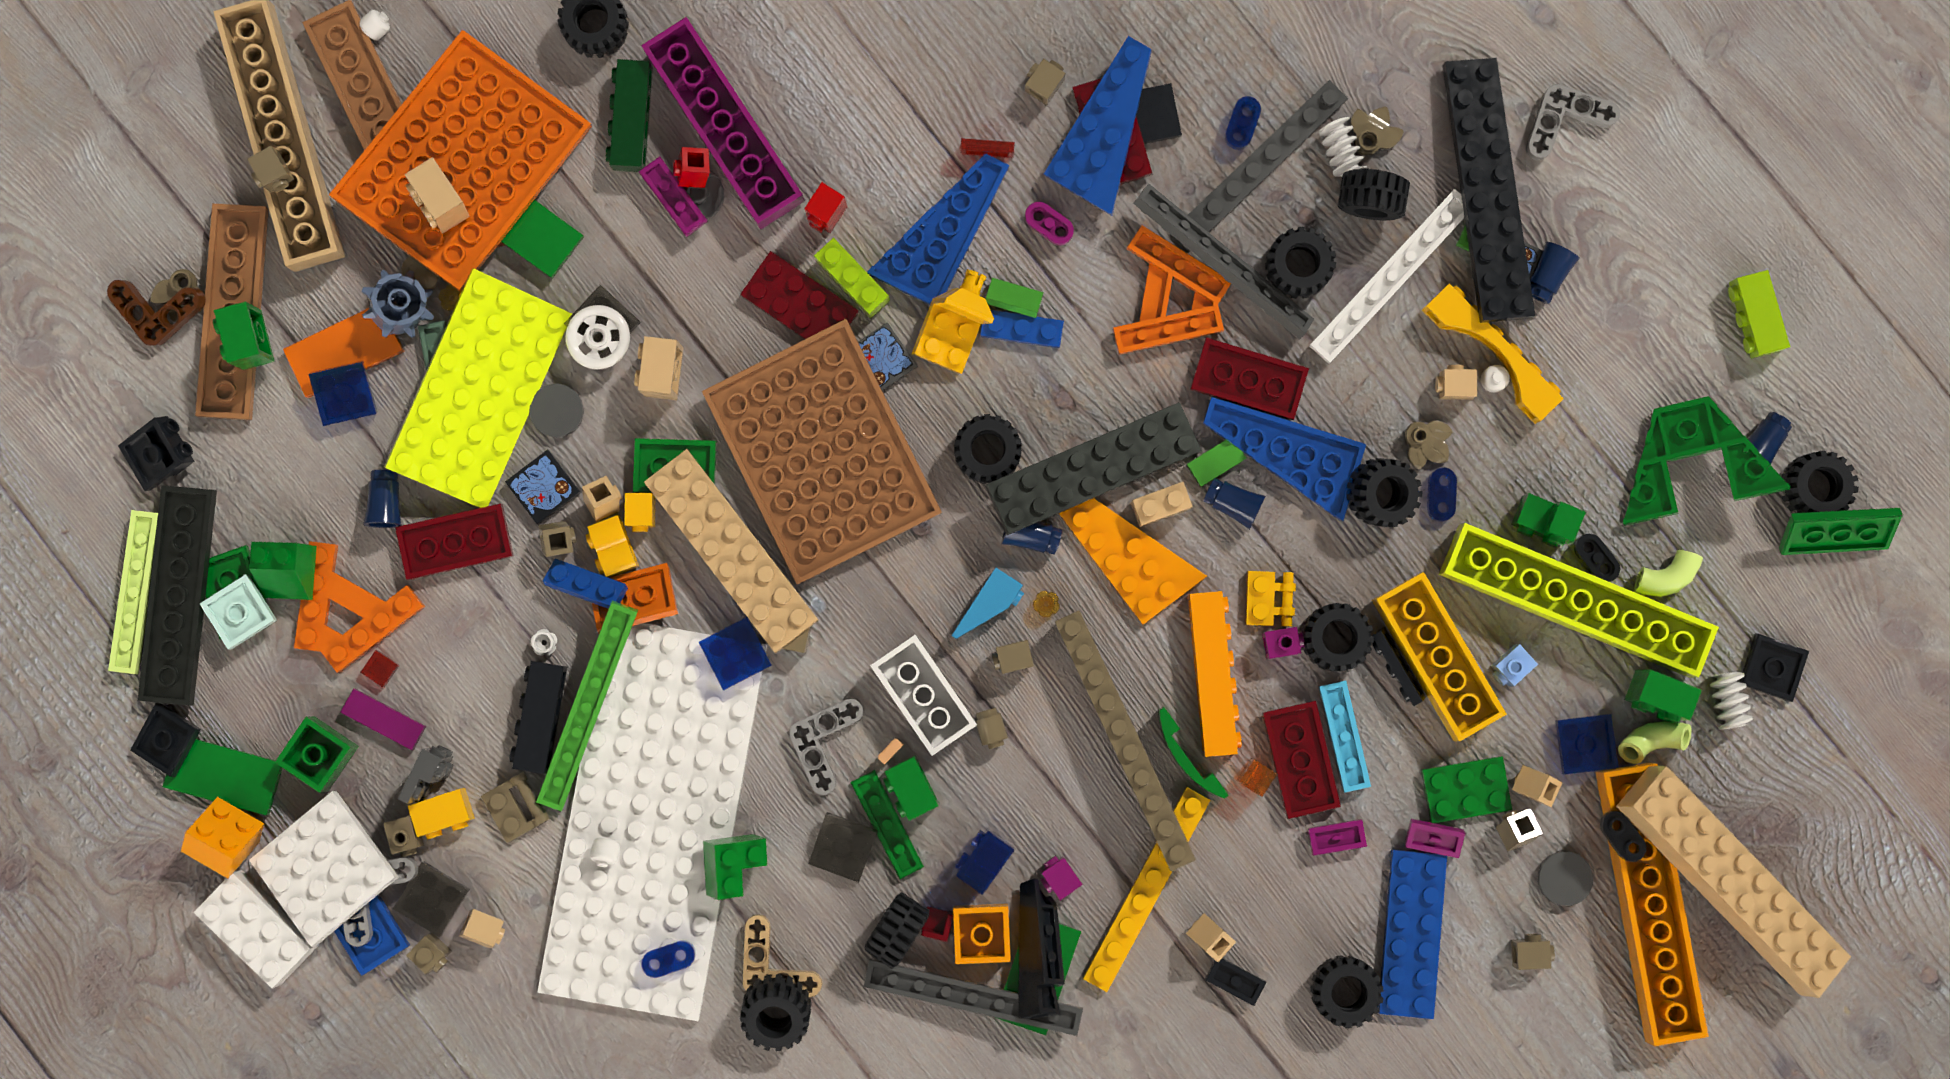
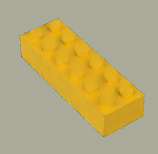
(1439, 657)

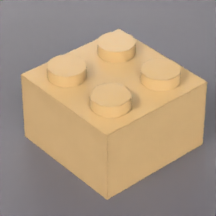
(439, 199)
(659, 368)

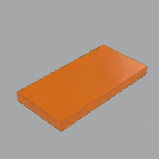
(341, 344)

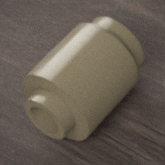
(991, 728)

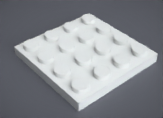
(323, 868)

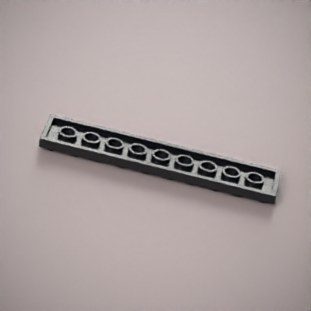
(1488, 190)

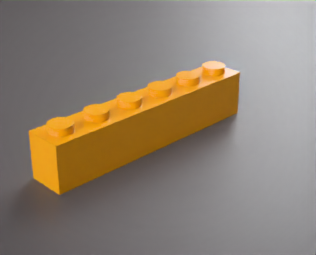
(1212, 674)

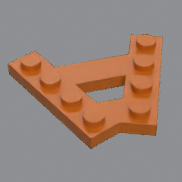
(1154, 326)
(378, 616)

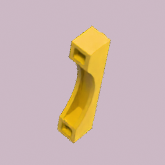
(1532, 392)

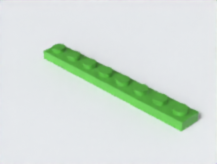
(587, 705)

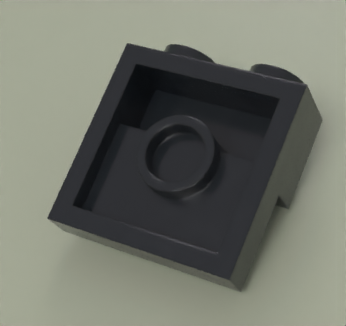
(156, 452)

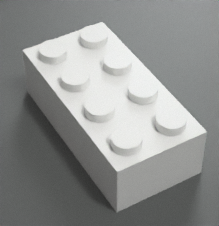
(923, 695)
(255, 928)

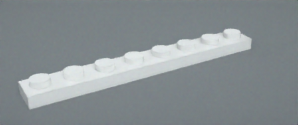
(1389, 278)

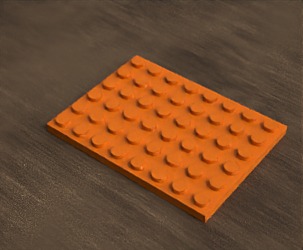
(491, 138)

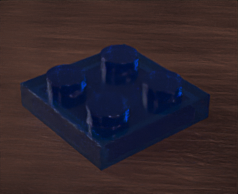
(343, 393)
(735, 653)
(1586, 744)

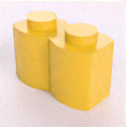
(612, 547)

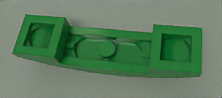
(1168, 728)

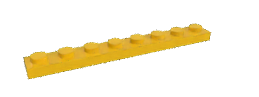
(1141, 898)

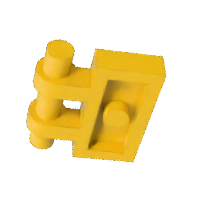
(1260, 598)

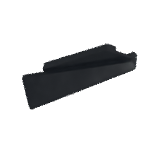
(1038, 953)

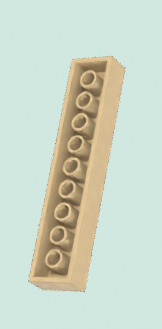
(277, 119)
(1733, 881)

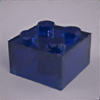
(984, 860)

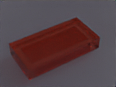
(992, 148)

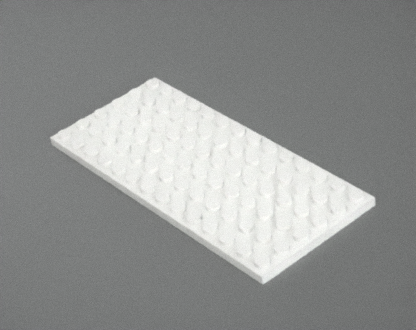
(659, 783)

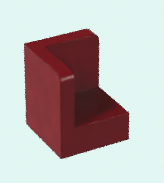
(937, 924)

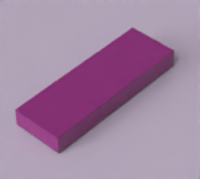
(672, 196)
(383, 719)

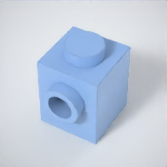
(1513, 666)

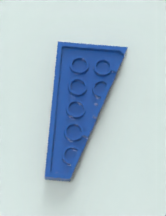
(1099, 141)
(935, 246)
(1300, 455)

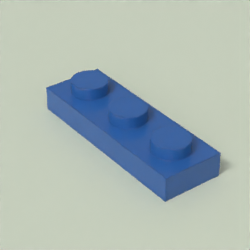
(1024, 329)
(584, 584)

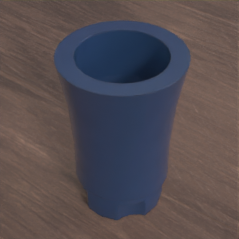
(1551, 271)
(1770, 435)
(383, 500)
(1234, 501)
(1038, 537)

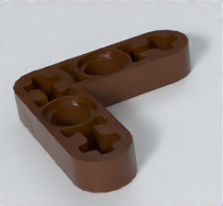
(153, 320)

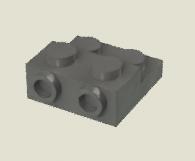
(430, 767)

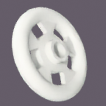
(592, 359)

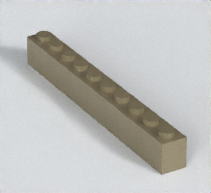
(1125, 741)

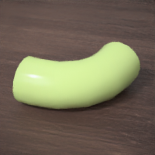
(1672, 578)
(1653, 737)

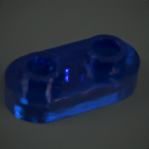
(1243, 124)
(1441, 494)
(667, 958)

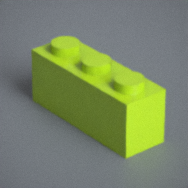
(852, 278)
(1758, 314)

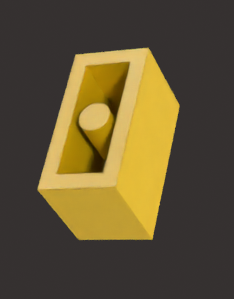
(441, 812)

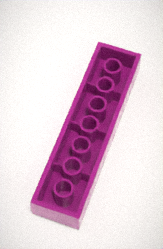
(723, 123)

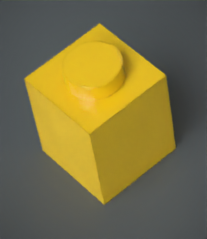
(640, 511)

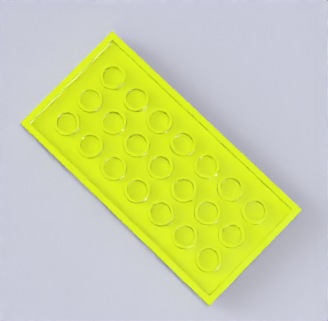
(478, 389)

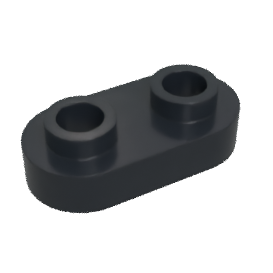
(1596, 557)
(1623, 837)

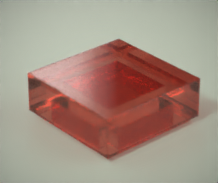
(380, 668)

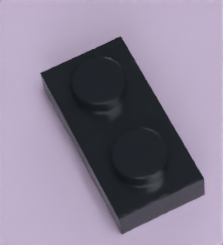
(1235, 981)

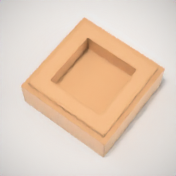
(890, 751)

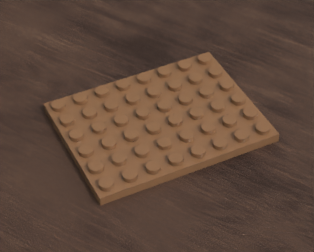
(821, 452)

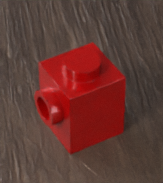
(692, 167)

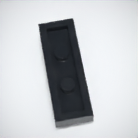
(1398, 667)

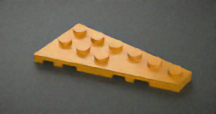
(1133, 562)

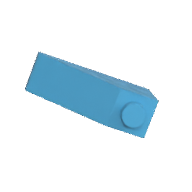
(993, 599)

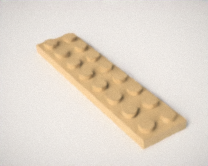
(731, 551)

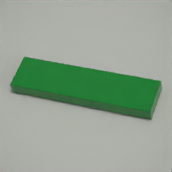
(887, 822)

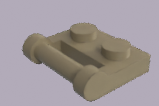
(507, 811)

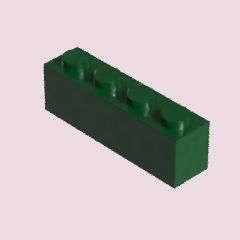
(630, 115)

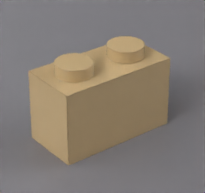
(1161, 504)

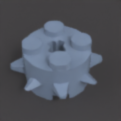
(403, 291)

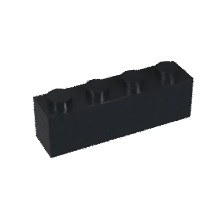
(539, 717)

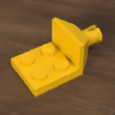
(954, 324)

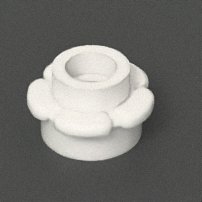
(536, 642)

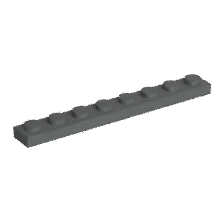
(1268, 156)
(1224, 261)
(965, 996)

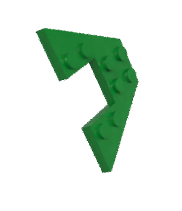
(1688, 431)

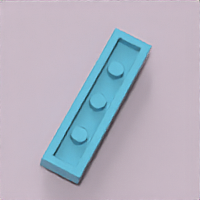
(1344, 736)

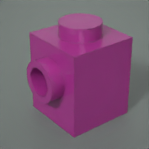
(1282, 642)
(1059, 877)

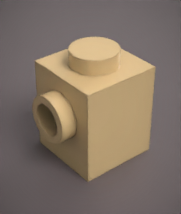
(1457, 383)
(601, 498)
(1536, 786)
(482, 929)
(1210, 937)

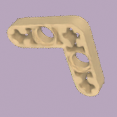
(761, 968)

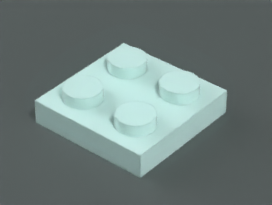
(238, 612)

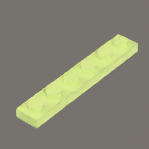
(134, 594)

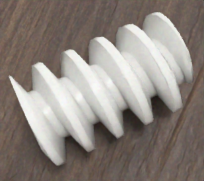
(1340, 146)
(1731, 700)

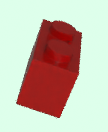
(825, 208)

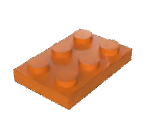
(648, 592)

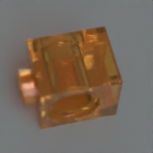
(1256, 777)

